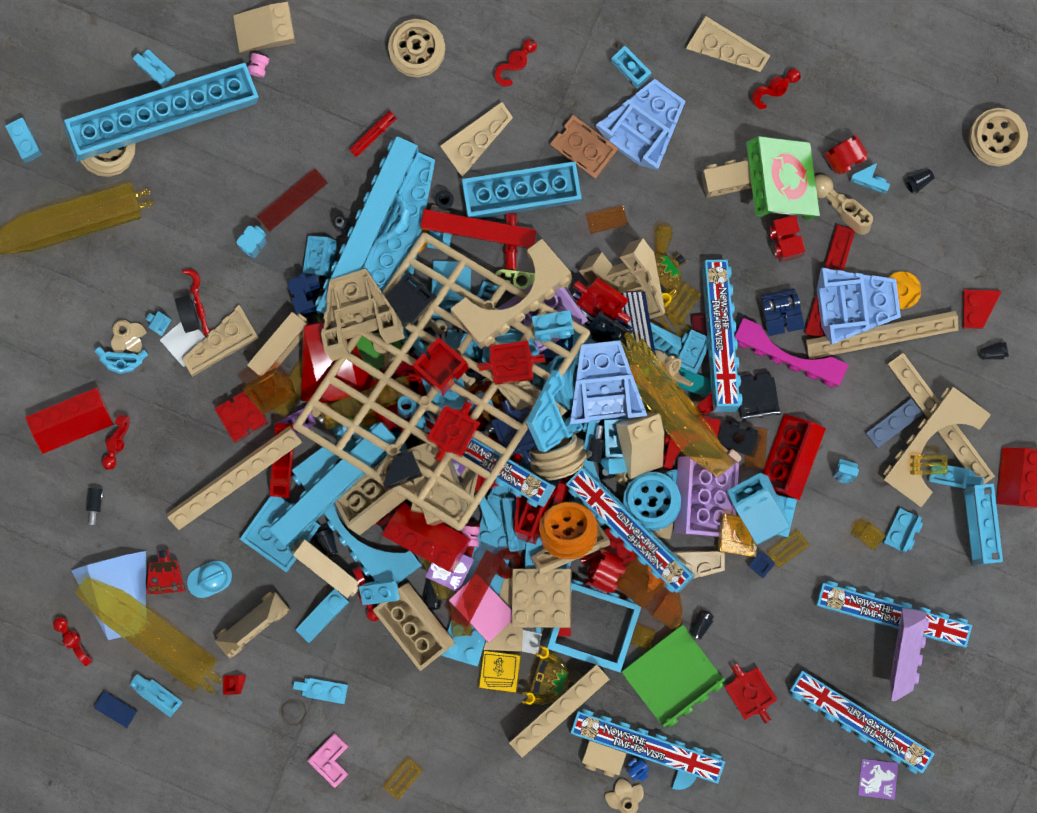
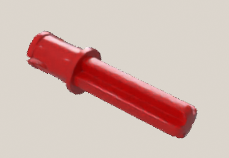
(373, 133)
(511, 251)

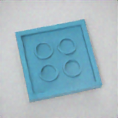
(265, 542)

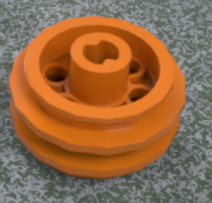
(568, 546)

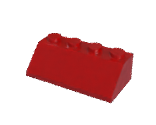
(69, 420)
(793, 455)
(434, 543)

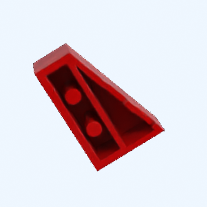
(528, 519)

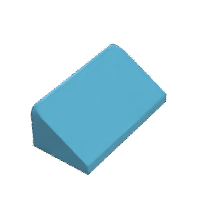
(614, 465)

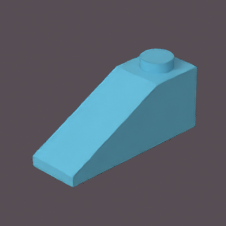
(322, 615)

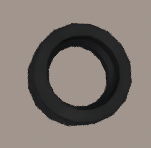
(187, 313)

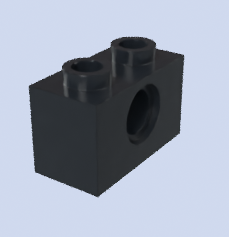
(747, 446)

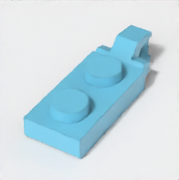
(956, 477)
(509, 508)
(322, 690)
(156, 695)

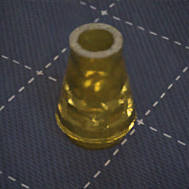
(663, 237)

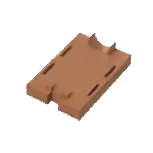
(584, 147)

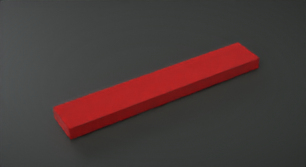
(478, 229)
(835, 261)

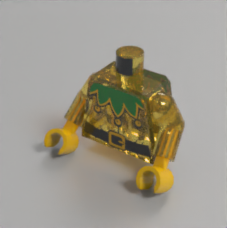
(669, 275)
(549, 679)

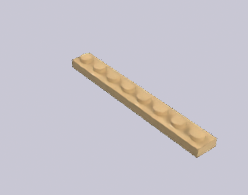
(885, 335)
(950, 434)
(234, 478)

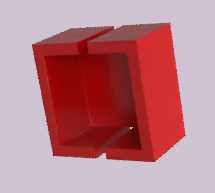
(787, 243)
(441, 367)
(240, 417)

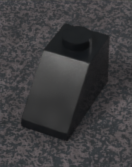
(402, 470)

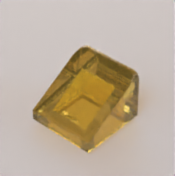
(642, 637)

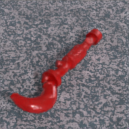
(194, 290)

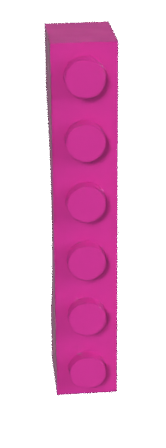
(753, 336)

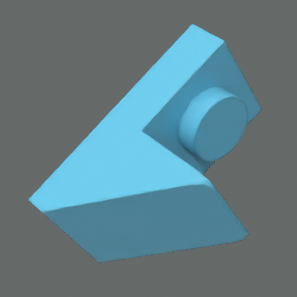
(865, 179)

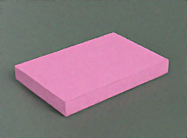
(490, 616)

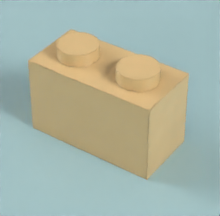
(603, 758)

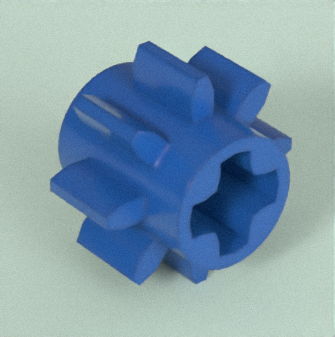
(637, 769)

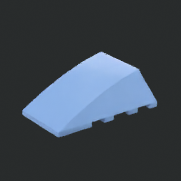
(644, 124)
(854, 303)
(604, 385)
(122, 572)

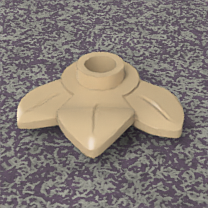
(129, 339)
(624, 794)

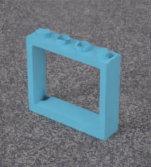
(982, 524)
(611, 597)

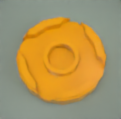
(908, 289)

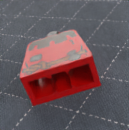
(164, 575)

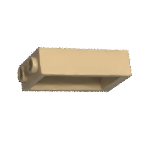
(279, 345)
(325, 568)

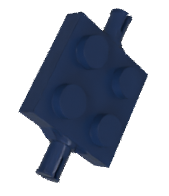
(506, 433)

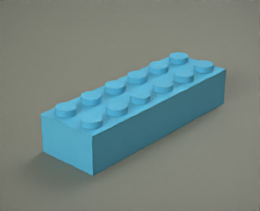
(522, 190)

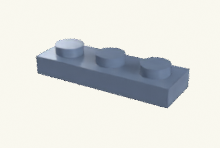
(894, 423)

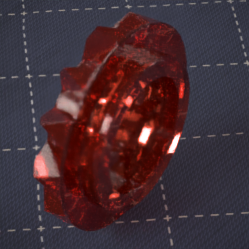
(507, 572)

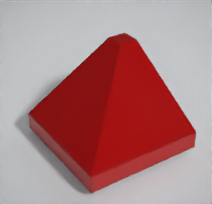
(233, 684)

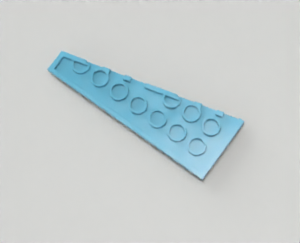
(387, 257)

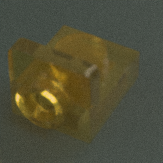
(867, 534)

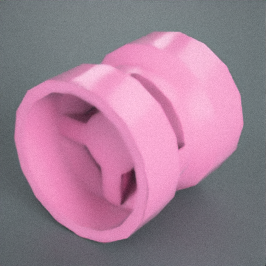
(258, 65)
(472, 533)

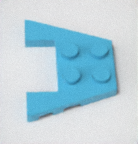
(451, 398)
(545, 419)

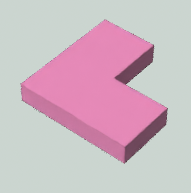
(325, 761)

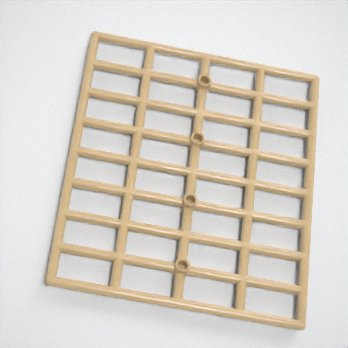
(426, 401)

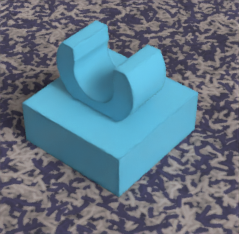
(158, 323)

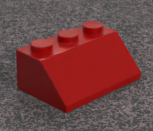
(1018, 478)

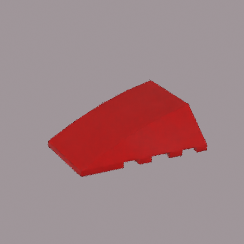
(317, 365)

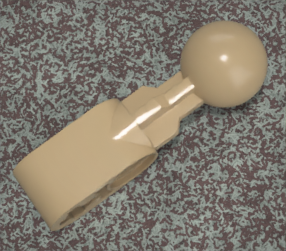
(859, 220)

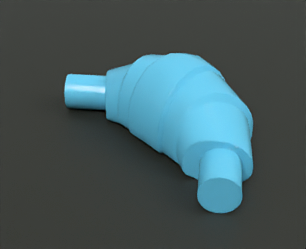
(397, 222)
(120, 362)

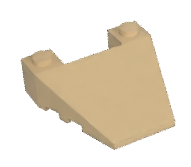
(634, 275)
(354, 309)
(235, 638)

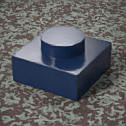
(761, 564)

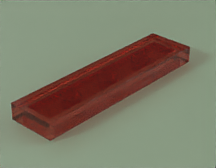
(292, 200)
(476, 588)

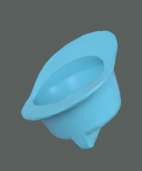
(209, 579)

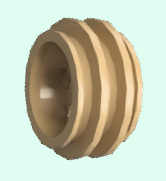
(432, 61)
(996, 117)
(108, 168)
(560, 460)

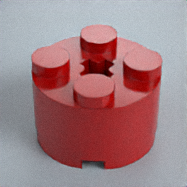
(846, 154)
(605, 571)

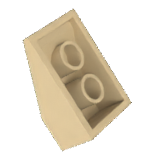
(264, 27)
(642, 443)

